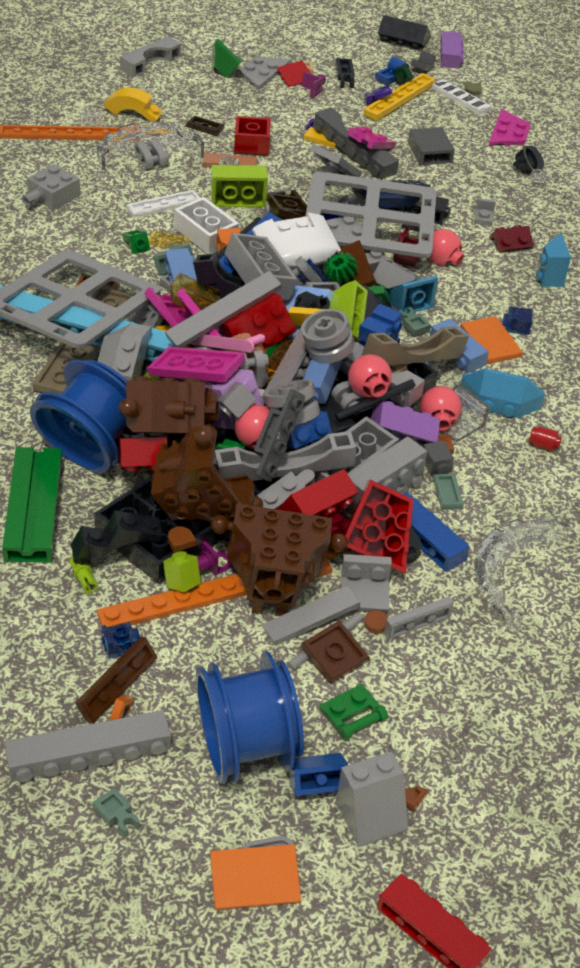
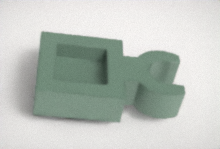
(415, 323)
(115, 809)

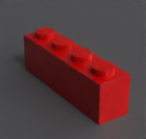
(432, 925)

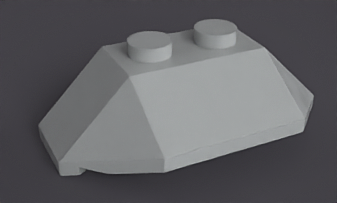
(126, 349)

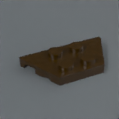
(287, 206)

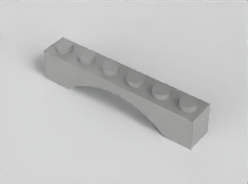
(328, 453)

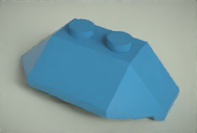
(504, 392)

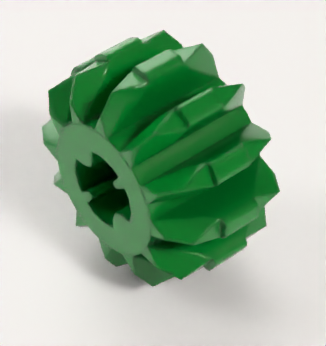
(341, 268)

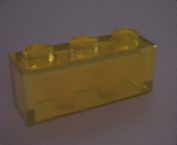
(200, 294)

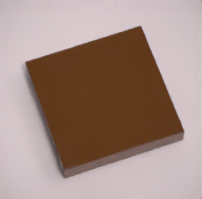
(334, 652)

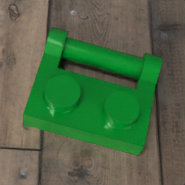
(350, 705)

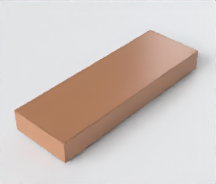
(214, 159)

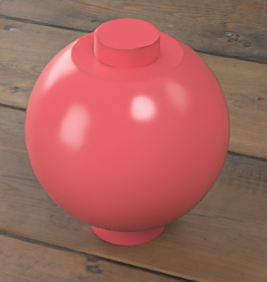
(446, 248)
(370, 376)
(442, 404)
(250, 425)

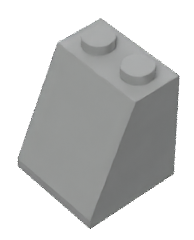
(373, 799)

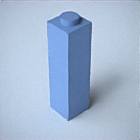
(323, 377)

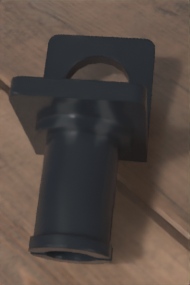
(311, 300)

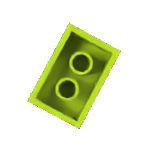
(239, 185)

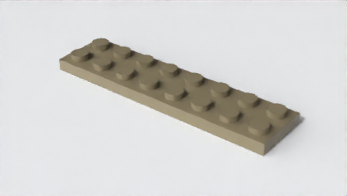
(52, 375)

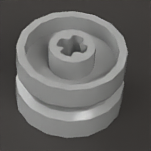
(328, 336)
(277, 396)

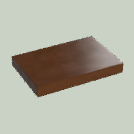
(364, 274)

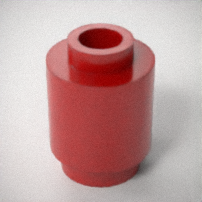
(545, 438)

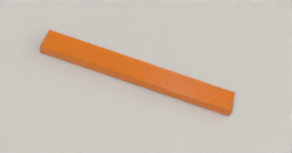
(55, 132)

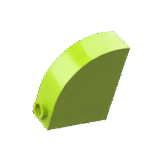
(352, 301)

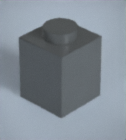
(438, 458)

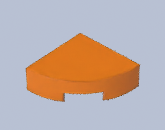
(121, 703)

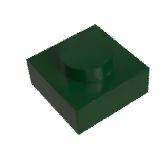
(403, 73)

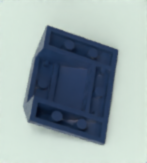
(399, 201)

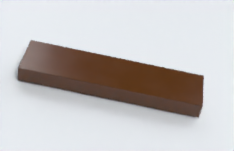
(116, 680)

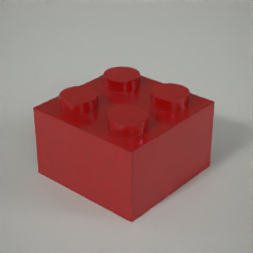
(252, 135)

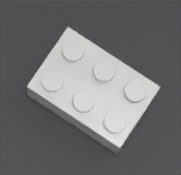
(200, 223)

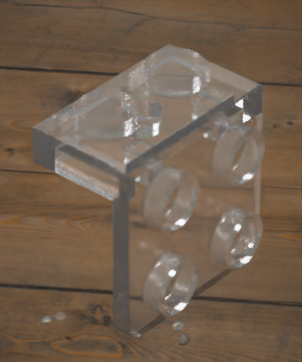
(472, 417)

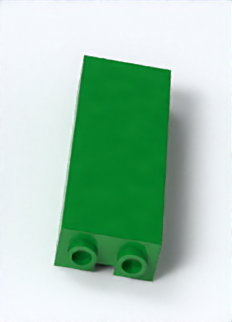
(32, 505)

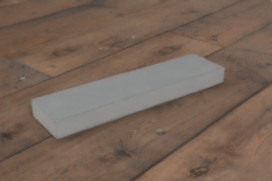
(311, 615)

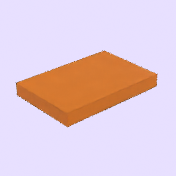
(494, 338)
(255, 877)

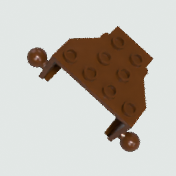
(168, 405)
(191, 486)
(277, 552)

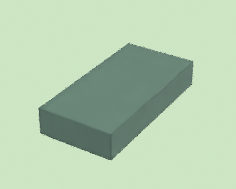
(448, 491)

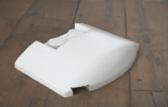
(300, 237)

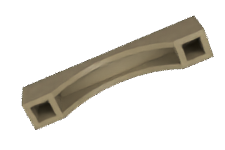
(443, 345)

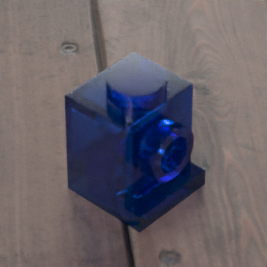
(118, 639)

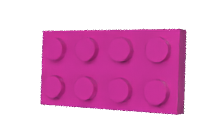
(196, 363)

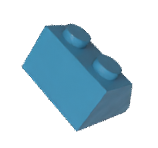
(554, 263)
(415, 294)

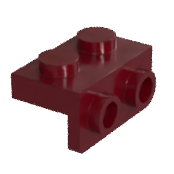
(512, 238)
(404, 259)

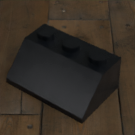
(404, 32)

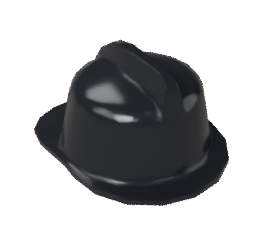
(528, 159)

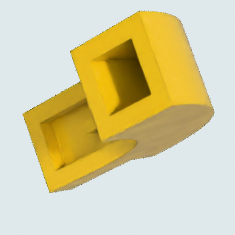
(133, 99)

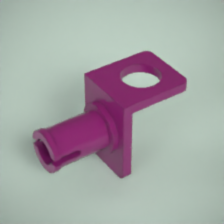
(313, 83)
(209, 559)

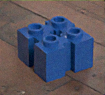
(381, 321)

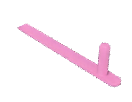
(229, 343)

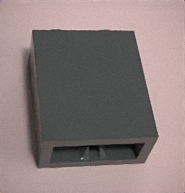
(431, 146)

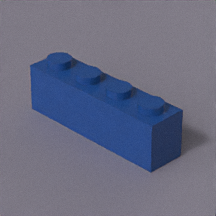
(437, 538)

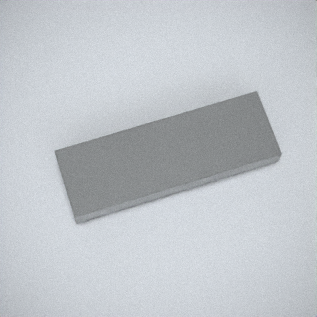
(418, 618)

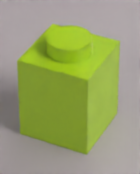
(182, 571)

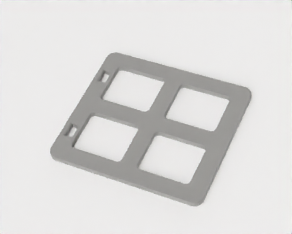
(372, 213)
(74, 297)

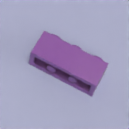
(451, 49)
(405, 422)

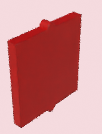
(293, 73)

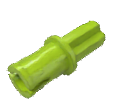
(84, 574)

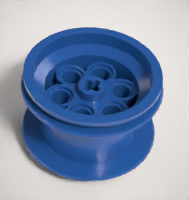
(84, 415)
(249, 716)

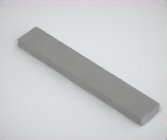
(223, 310)

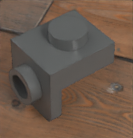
(425, 62)

